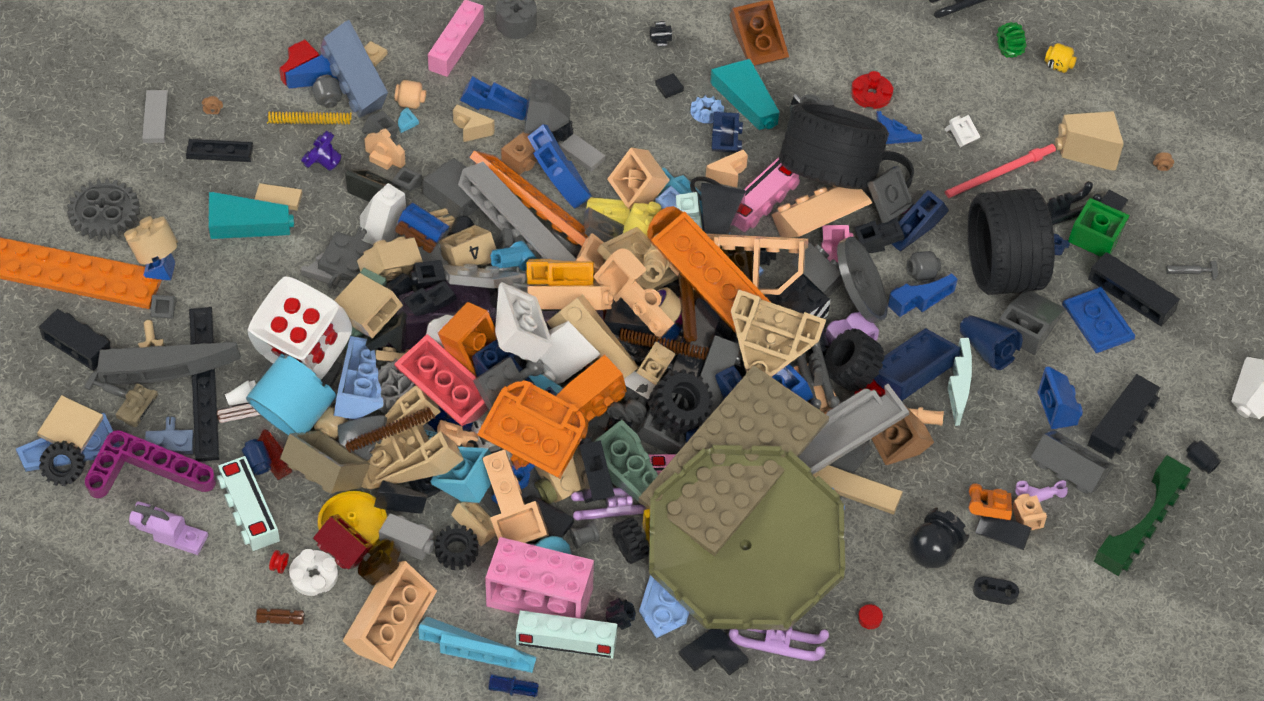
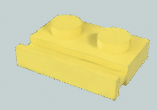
(611, 208)

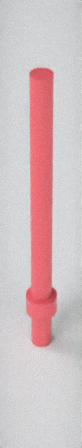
(1034, 155)

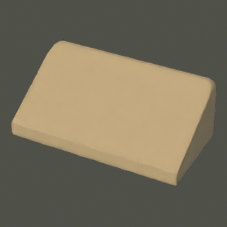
(474, 517)

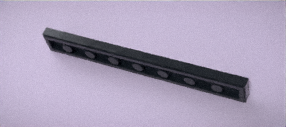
(204, 390)

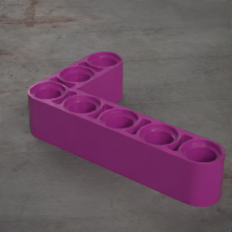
(147, 461)

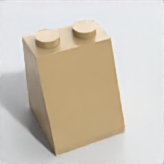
(1090, 139)

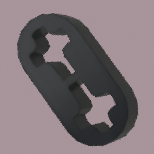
(996, 590)

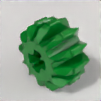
(1011, 39)

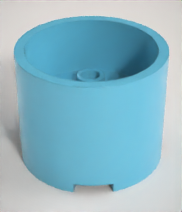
(291, 396)

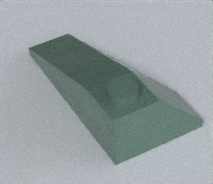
(627, 460)

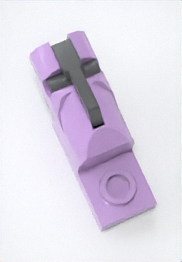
(167, 528)

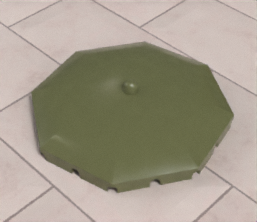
(771, 566)

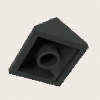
(365, 183)

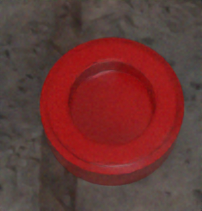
(870, 616)

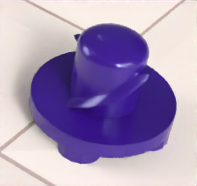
(322, 153)

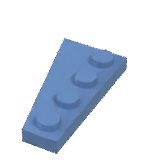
(31, 452)

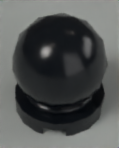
(937, 539)

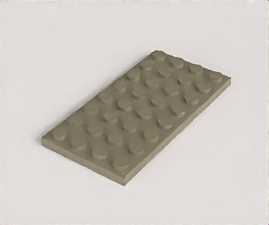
(751, 415)

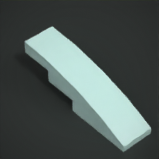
(959, 384)

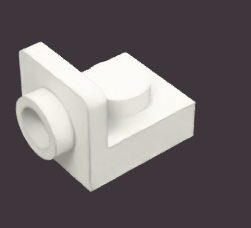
(963, 130)

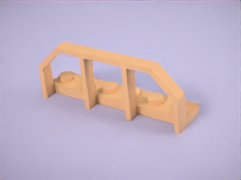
(754, 243)

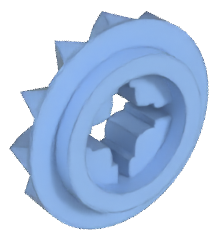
(705, 115)

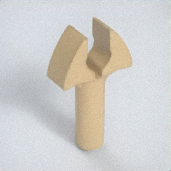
(150, 336)

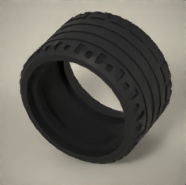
(833, 145)
(1011, 241)

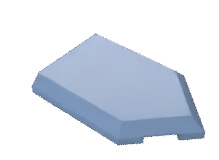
(661, 609)

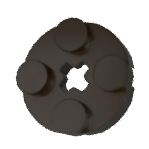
(382, 561)

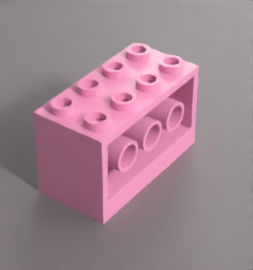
(538, 580)

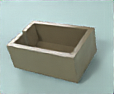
(324, 461)

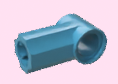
(514, 256)

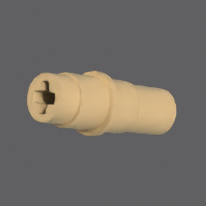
(655, 264)

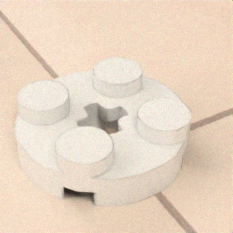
(312, 560)

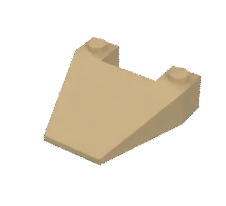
(411, 453)

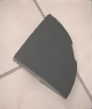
(360, 426)

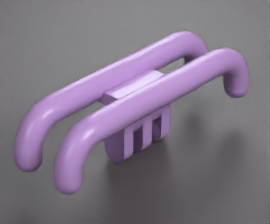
(616, 506)
(778, 642)

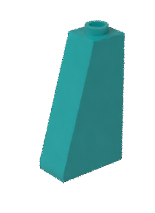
(746, 92)
(246, 217)

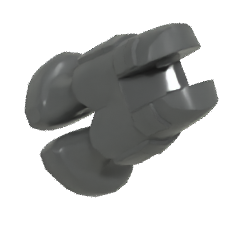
(633, 409)

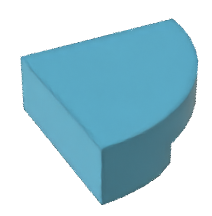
(407, 120)

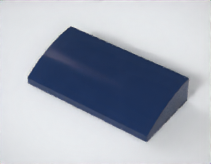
(916, 363)

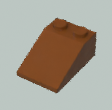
(759, 32)

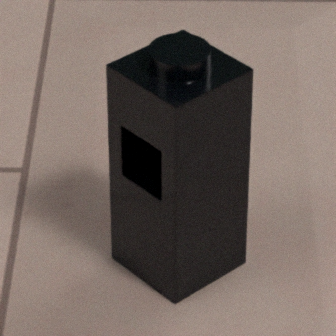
(593, 471)

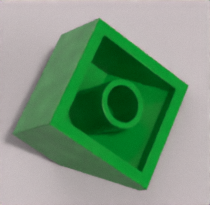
(1098, 228)

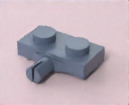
(175, 440)

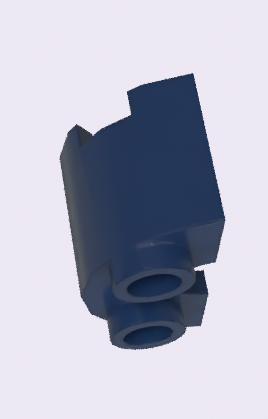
(725, 132)

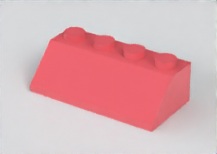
(443, 380)

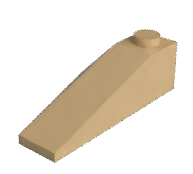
(596, 332)

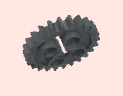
(103, 209)

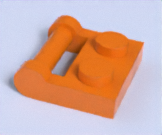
(997, 502)

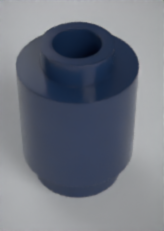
(257, 456)

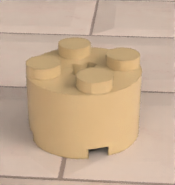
(151, 239)

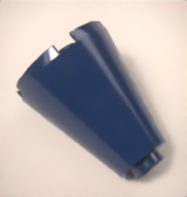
(992, 340)

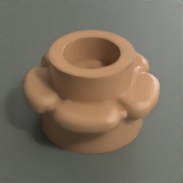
(212, 103)
(1163, 161)

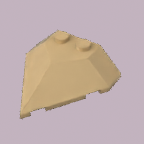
(771, 333)

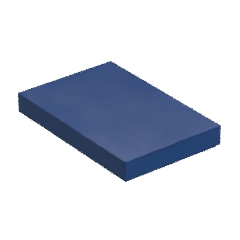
(1098, 320)

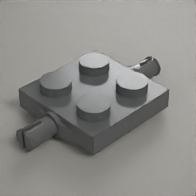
(342, 256)

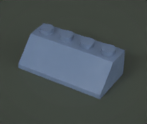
(354, 70)

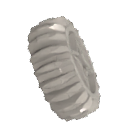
(393, 385)

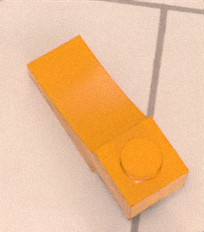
(560, 272)

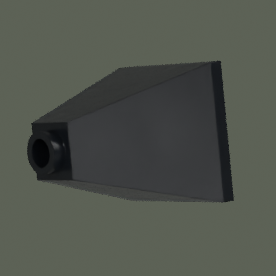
(720, 207)
(624, 317)

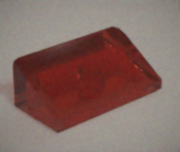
(279, 467)

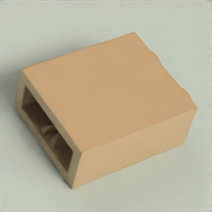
(368, 304)

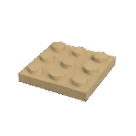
(638, 244)

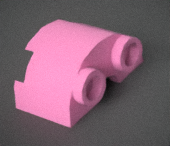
(832, 236)

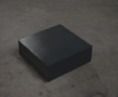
(669, 85)

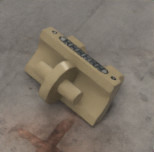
(136, 405)

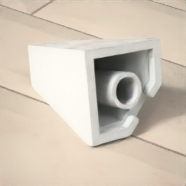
(382, 214)
(1250, 389)

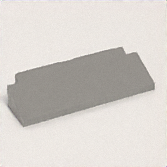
(852, 425)

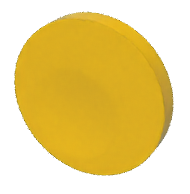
(357, 510)

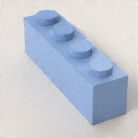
(359, 384)

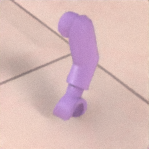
(1042, 494)

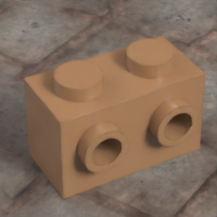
(519, 154)

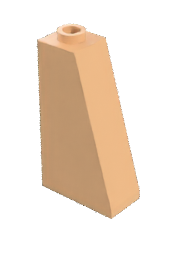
(560, 296)

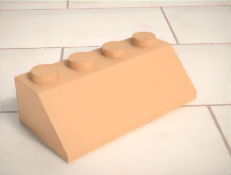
(818, 210)
(390, 615)

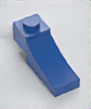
(495, 98)
(921, 296)

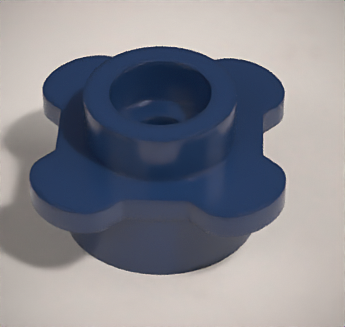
(1062, 244)

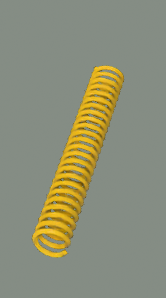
(329, 120)

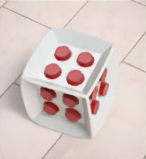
(300, 325)

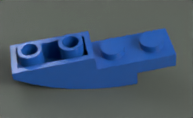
(558, 168)

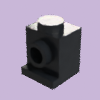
(427, 274)

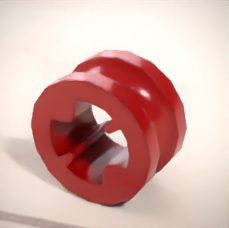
(278, 561)

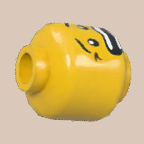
(1060, 58)

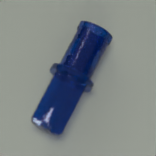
(513, 686)

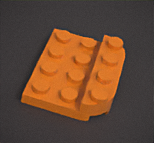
(535, 426)

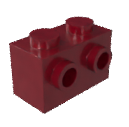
(342, 542)

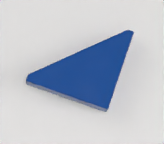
(897, 132)

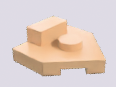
(383, 150)

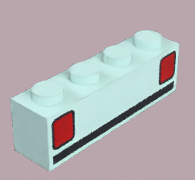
(248, 503)
(566, 634)

